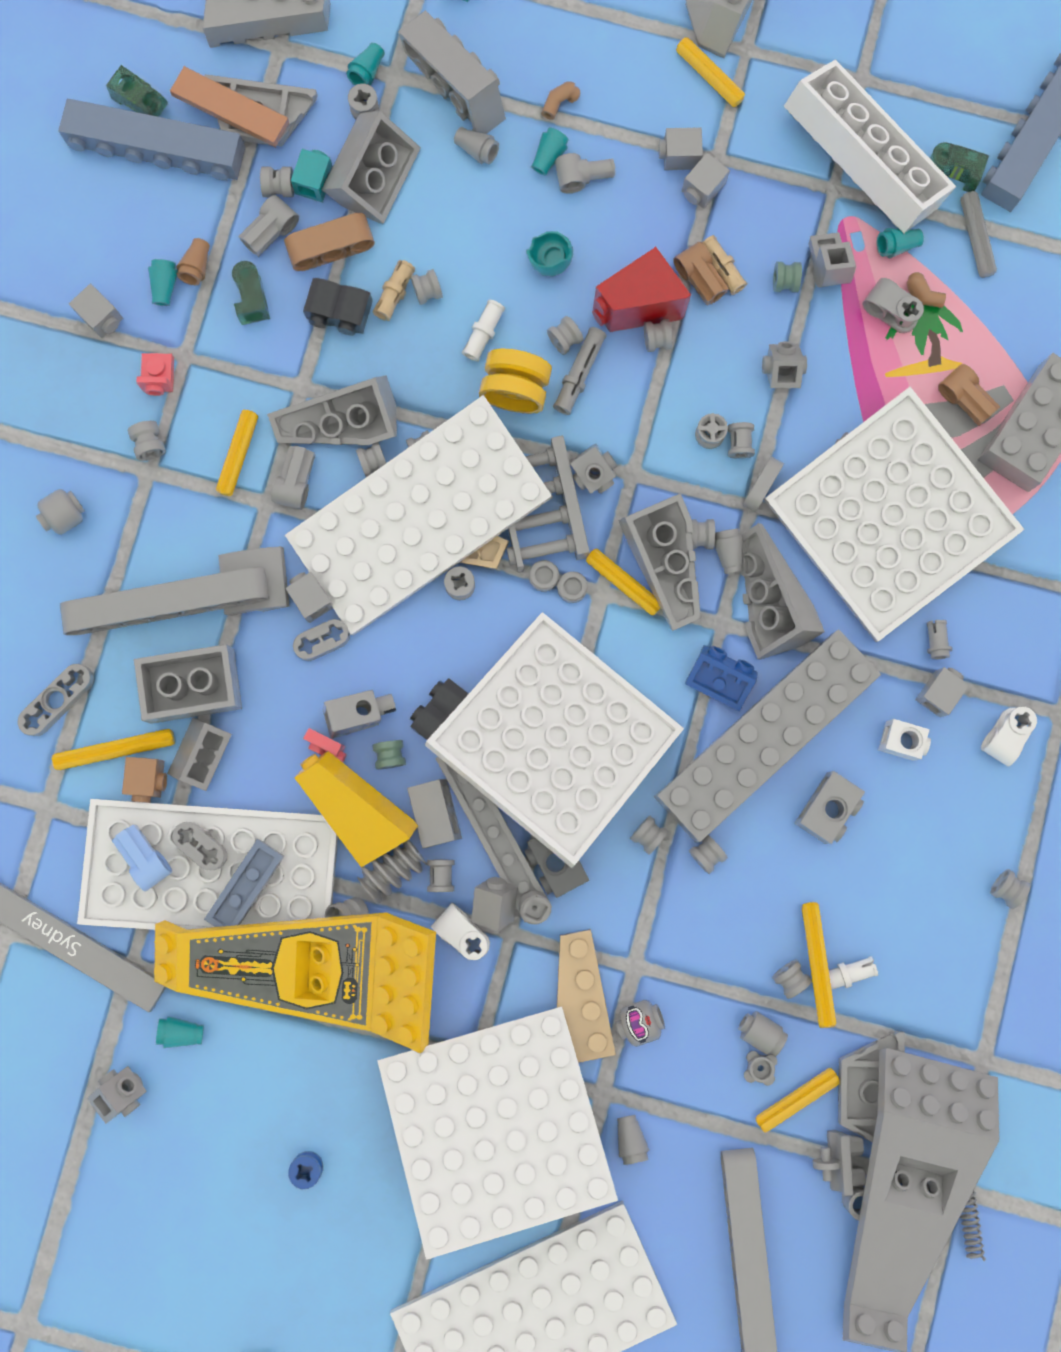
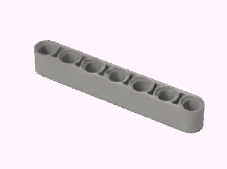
(164, 601)
(748, 1251)

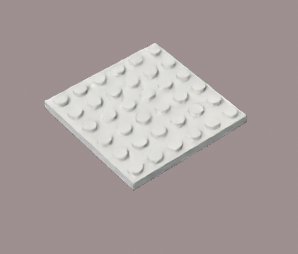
(893, 514)
(555, 739)
(495, 1132)

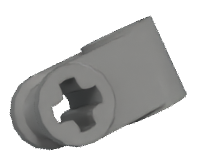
(890, 304)

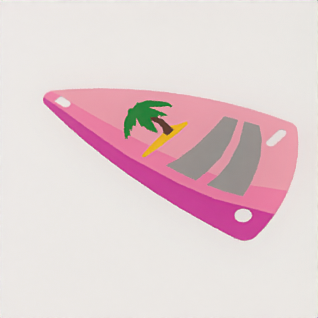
(942, 340)

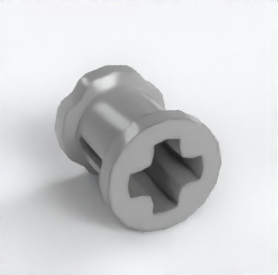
(741, 440)
(440, 875)

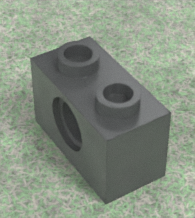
(556, 882)

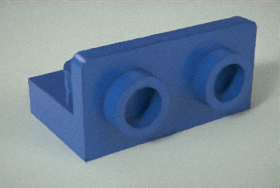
(722, 677)

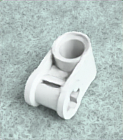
(1006, 739)
(456, 928)

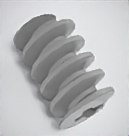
(391, 871)

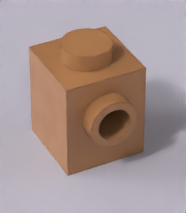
(144, 778)

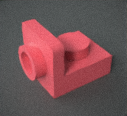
(156, 373)
(322, 744)

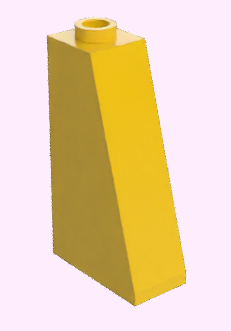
(353, 808)

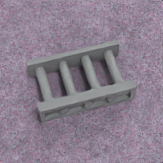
(568, 513)

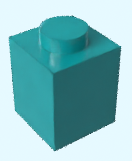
(311, 174)

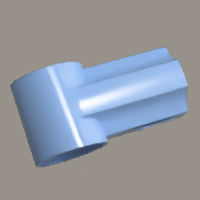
(145, 863)

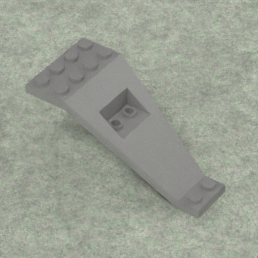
(930, 1129)

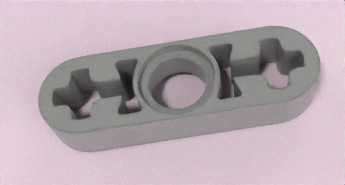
(46, 722)

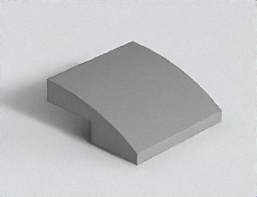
(273, 562)

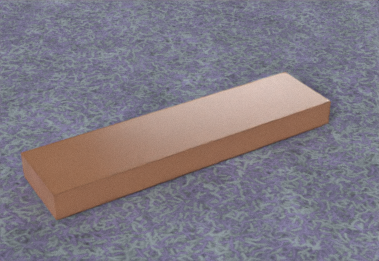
(229, 106)

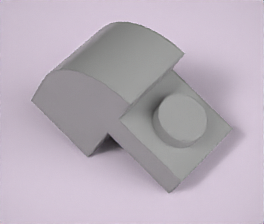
(831, 260)

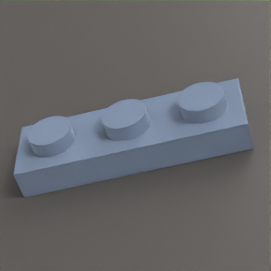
(245, 885)

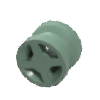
(787, 277)
(389, 754)

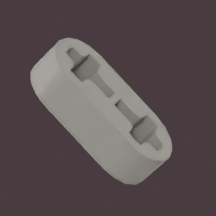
(763, 484)
(319, 633)
(194, 852)

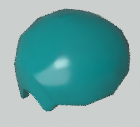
(550, 253)

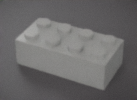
(1031, 431)

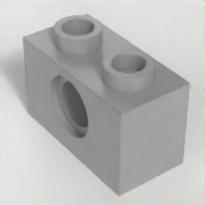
(814, 817)

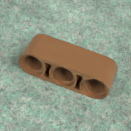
(329, 242)

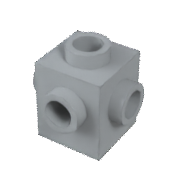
(784, 365)
(594, 458)
(117, 1094)

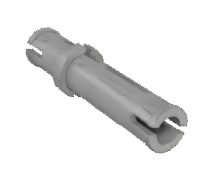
(574, 381)

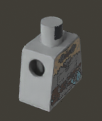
(344, 719)

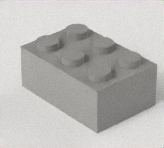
(187, 684)

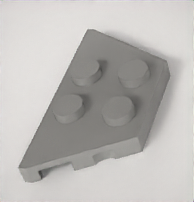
(286, 100)
(860, 1085)

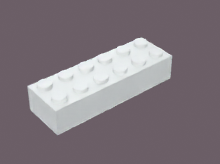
(869, 145)

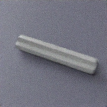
(978, 234)

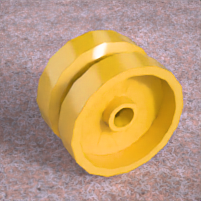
(515, 380)

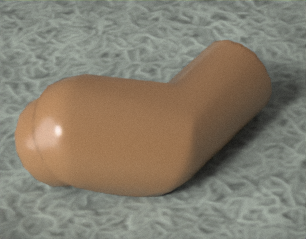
(556, 96)
(919, 288)

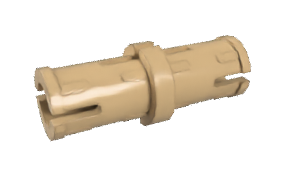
(724, 266)
(394, 290)

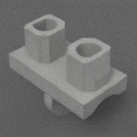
(836, 1162)

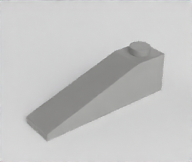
(346, 416)
(665, 553)
(777, 604)

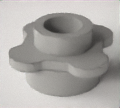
(767, 1074)

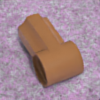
(697, 267)
(963, 389)

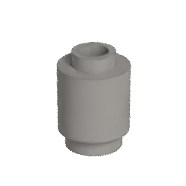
(762, 1033)

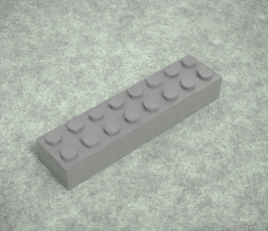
(767, 736)

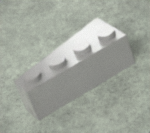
(262, 18)
(454, 71)

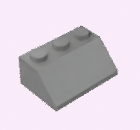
(371, 166)

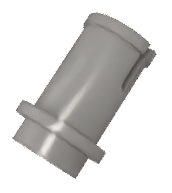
(938, 640)

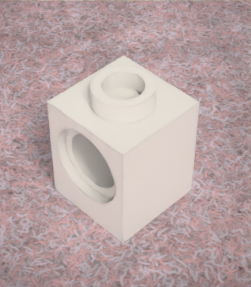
(891, 740)

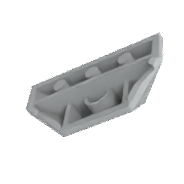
(716, 22)

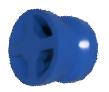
(311, 1165)

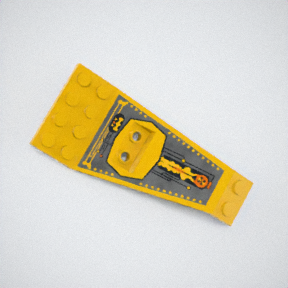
(334, 970)

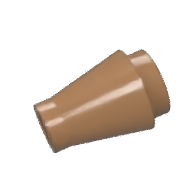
(194, 262)

